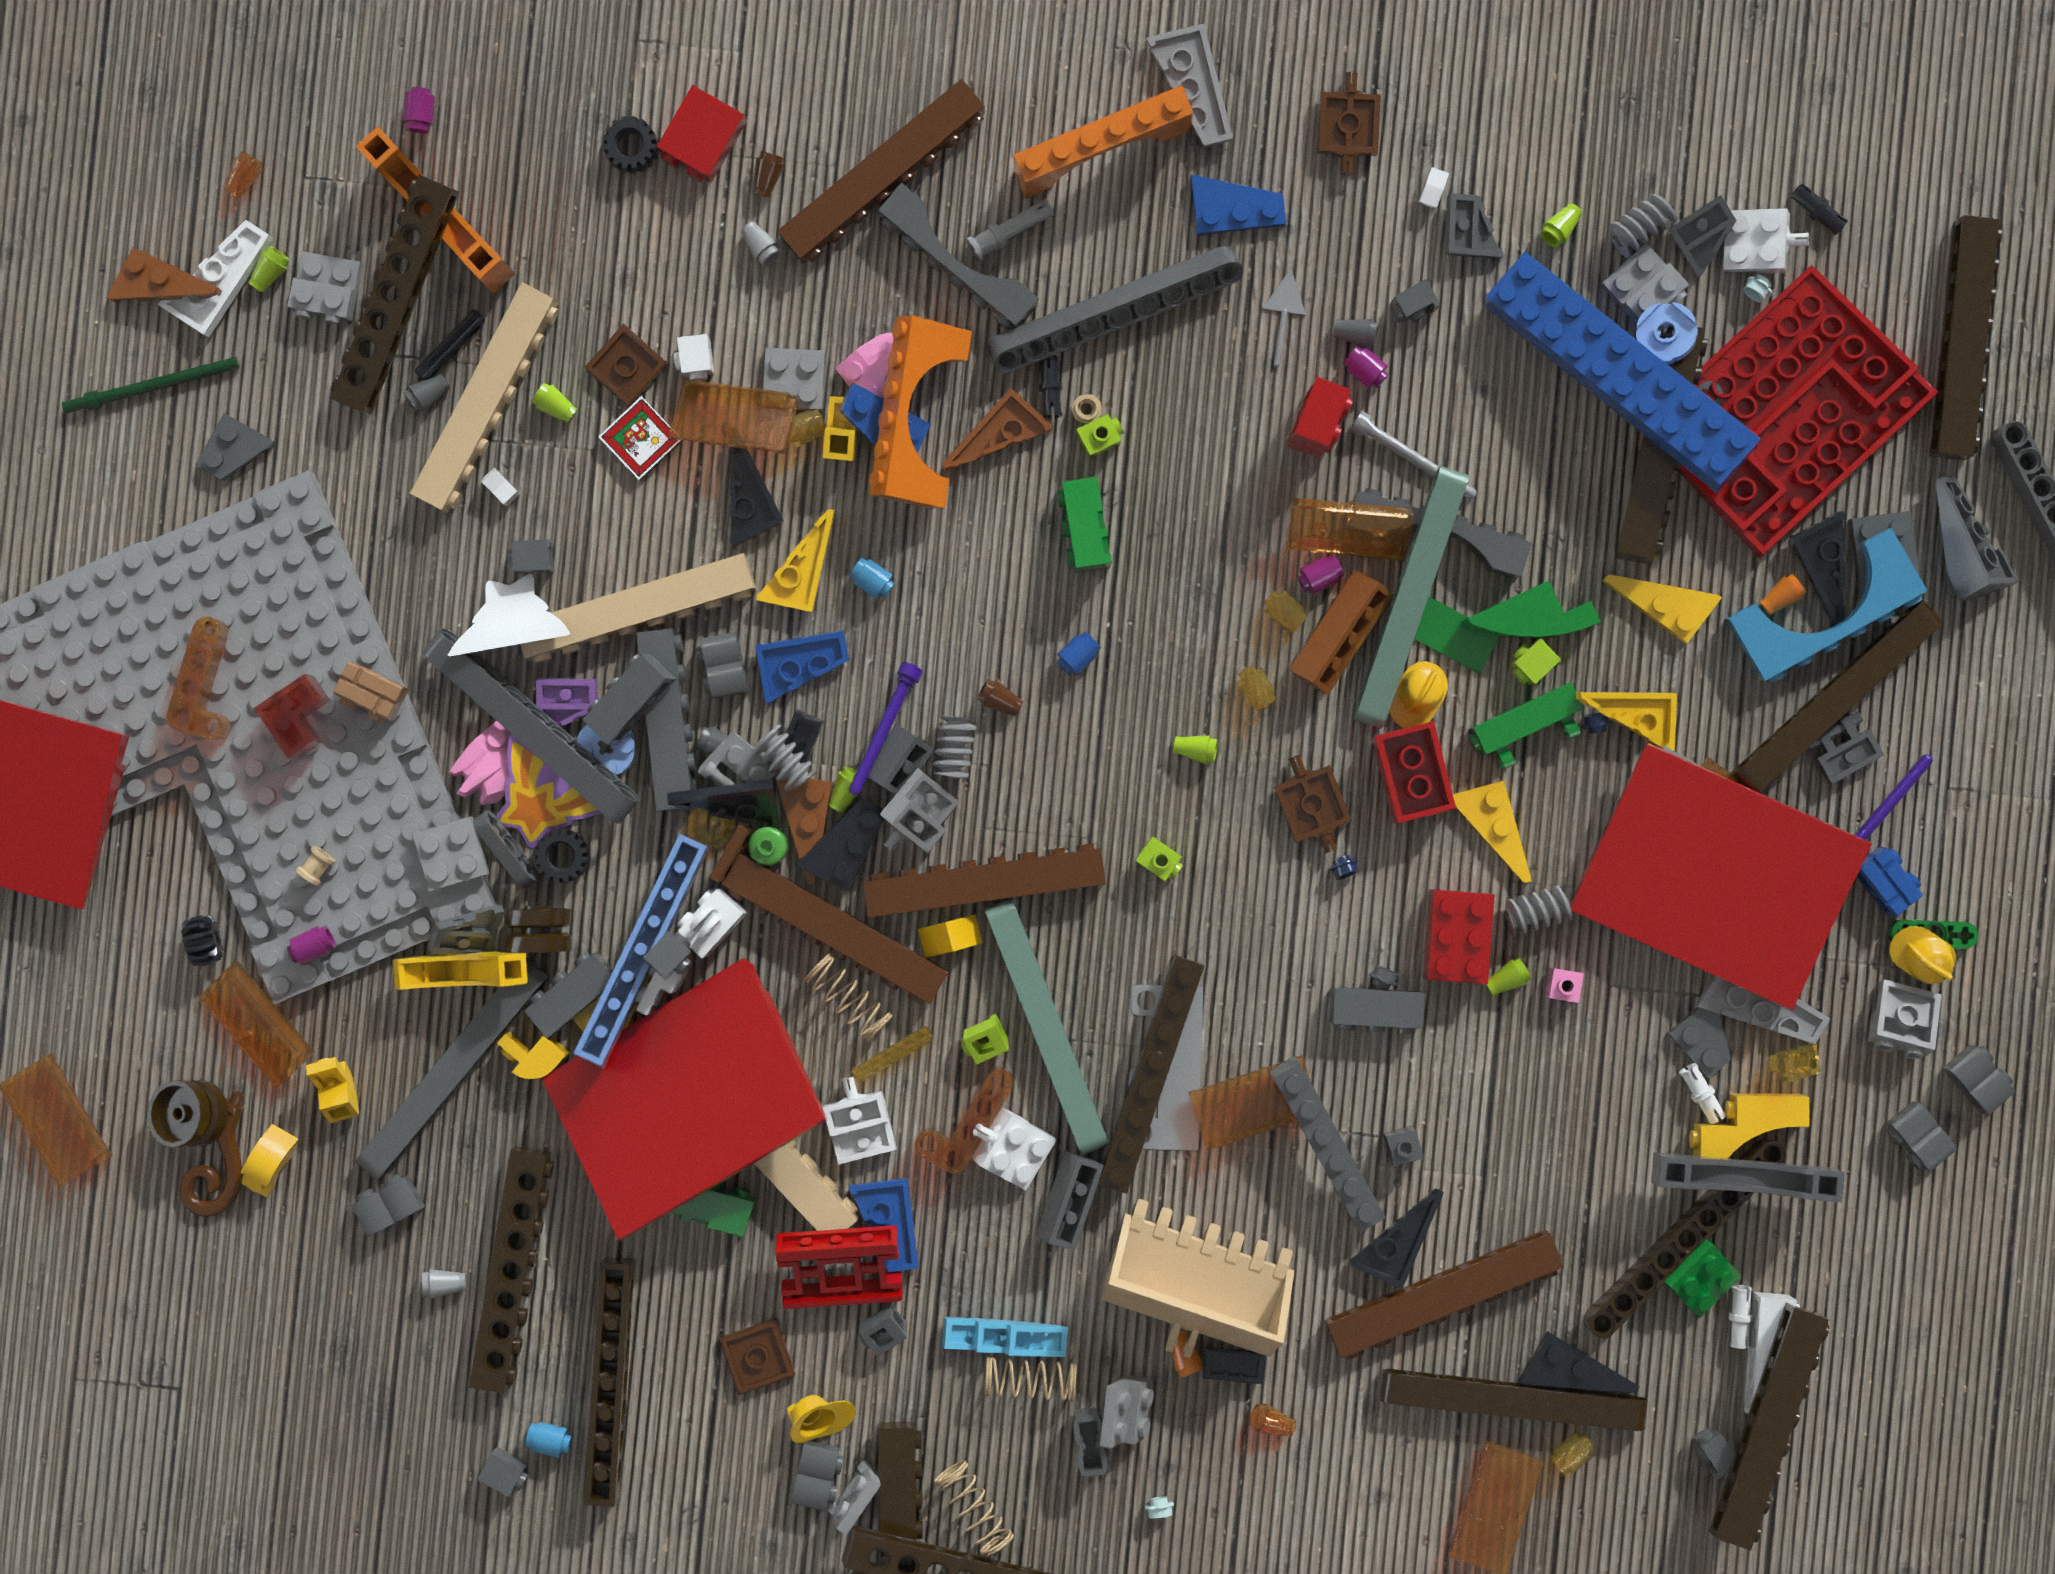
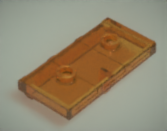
(734, 416)
(1349, 529)
(256, 1024)
(1241, 1107)
(54, 1120)
(1495, 1508)

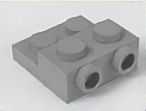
(1644, 282)
(325, 288)
(1905, 1019)
(1126, 1411)

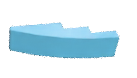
(1004, 1336)

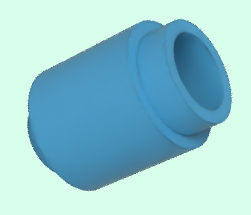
(872, 578)
(548, 1439)

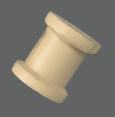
(315, 865)

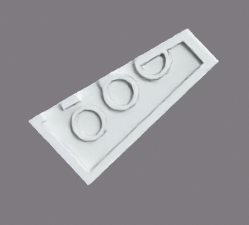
(226, 270)

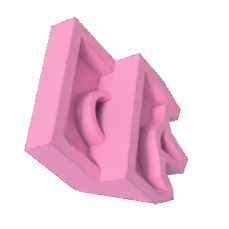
(868, 364)
(484, 765)

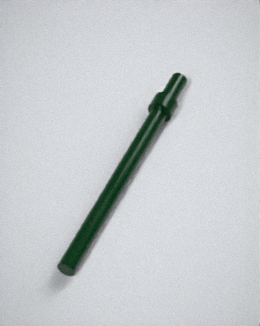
(95, 399)

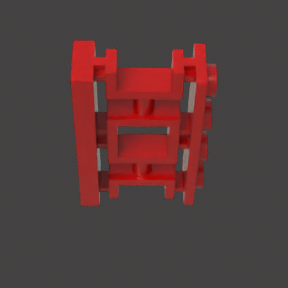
(839, 1247)

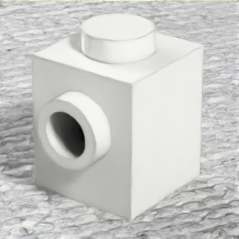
(694, 357)

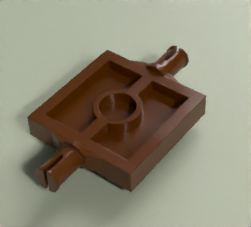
(1348, 123)
(1312, 803)

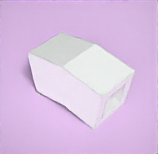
(1433, 188)
(500, 486)

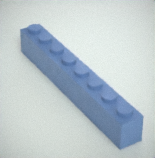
(631, 970)

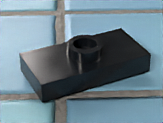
(804, 732)
(1233, 1365)

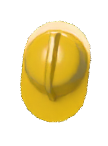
(1418, 694)
(1923, 955)
(816, 1418)

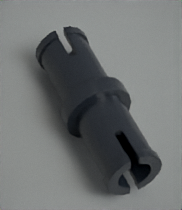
(1819, 208)
(1050, 387)

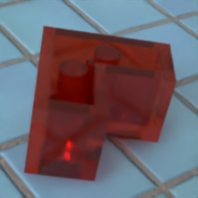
(287, 713)

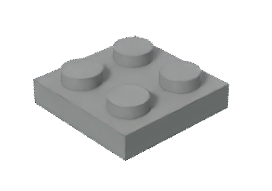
(796, 372)
(450, 853)

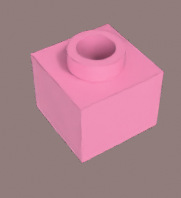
(1554, 985)

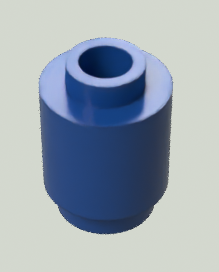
(1078, 653)

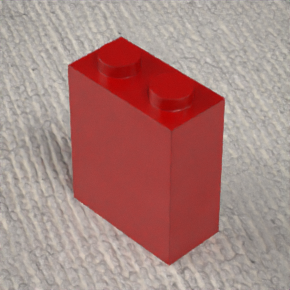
(701, 134)

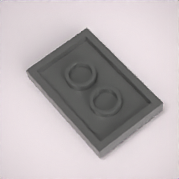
(1866, 527)

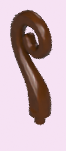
(232, 1161)

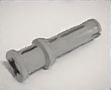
(997, 235)

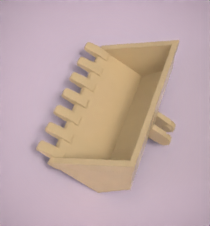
(1200, 1282)

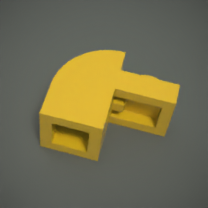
(840, 434)
(534, 1062)
(335, 1089)
(267, 1160)

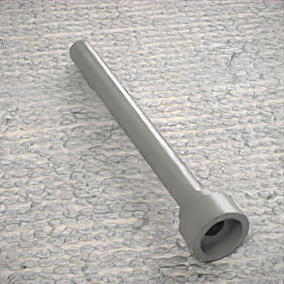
(1365, 426)

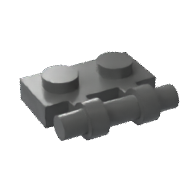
(1850, 755)

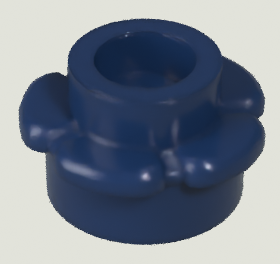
(1596, 723)
(1344, 867)

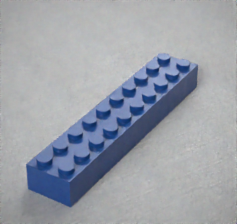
(1621, 372)

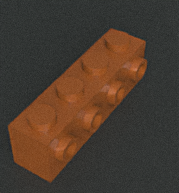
(1337, 632)

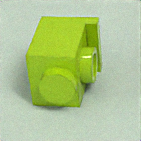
(1091, 443)
(985, 1049)

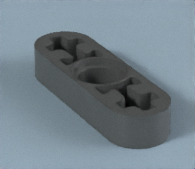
(506, 849)

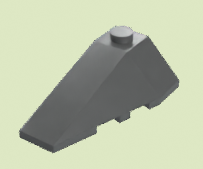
(1969, 556)

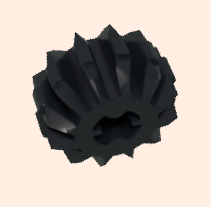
(202, 940)

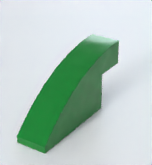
(1533, 616)

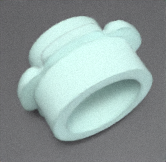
(1757, 288)
(1159, 1507)

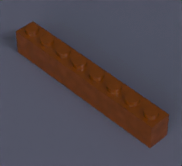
(882, 172)
(984, 882)
(835, 928)
(1444, 1294)

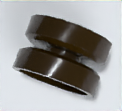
(537, 929)
(187, 1113)

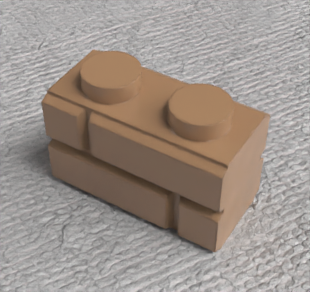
(370, 691)

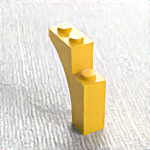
(471, 969)
(1748, 1117)

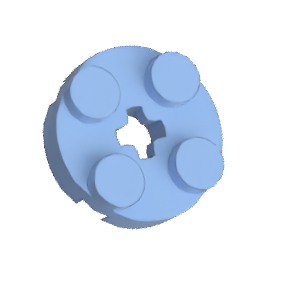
(1664, 316)
(622, 755)

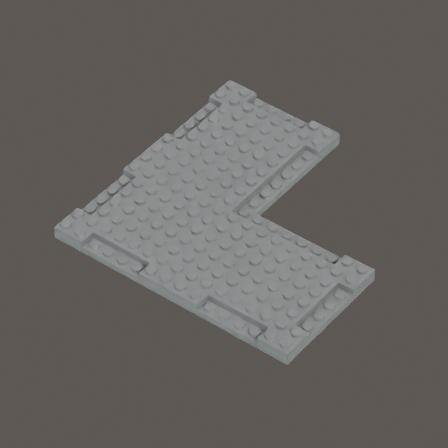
(277, 573)

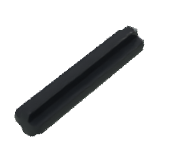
(450, 345)

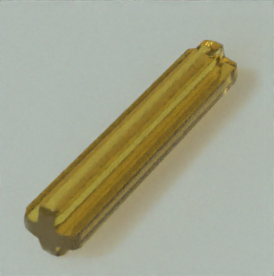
(892, 1054)

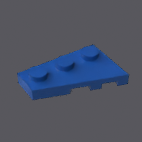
(1234, 207)
(863, 412)
(795, 661)
(889, 1205)

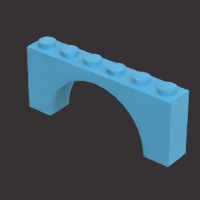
(1889, 584)

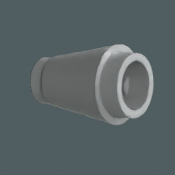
(761, 244)
(442, 1283)

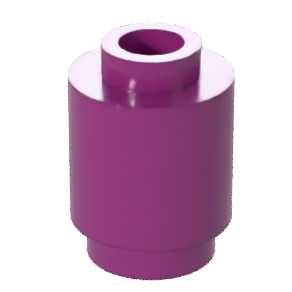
(418, 110)
(1366, 367)
(1320, 574)
(311, 945)

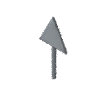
(1285, 300)

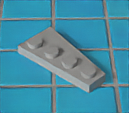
(1188, 62)
(1738, 1003)

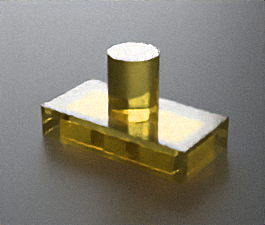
(1796, 1062)

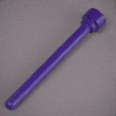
(908, 676)
(1894, 797)

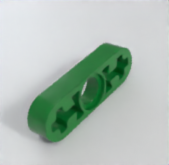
(1954, 926)

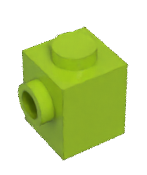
(1533, 662)
(1159, 859)

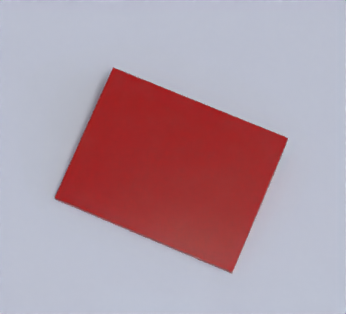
(1819, 396)
(54, 801)
(1719, 876)
(685, 1099)

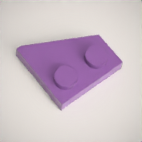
(565, 698)

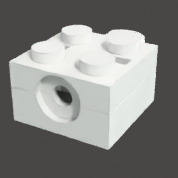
(712, 921)

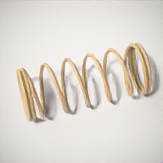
(872, 1029)
(1070, 1386)
(957, 1469)

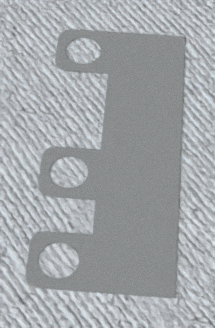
(1176, 1121)

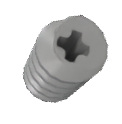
(1640, 222)
(954, 747)
(783, 759)
(1537, 909)

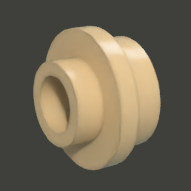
(1086, 399)

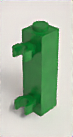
(1524, 720)

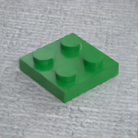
(1703, 1278)

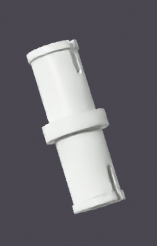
(1702, 1093)
(1740, 1316)

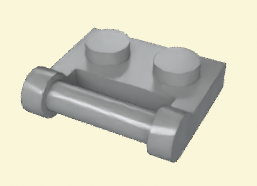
(740, 758)
(855, 1497)

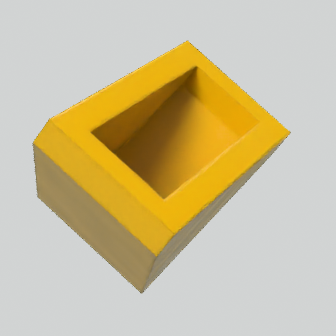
(950, 936)

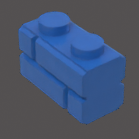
(1888, 881)

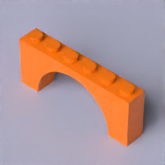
(1157, 117)
(458, 233)
(897, 467)

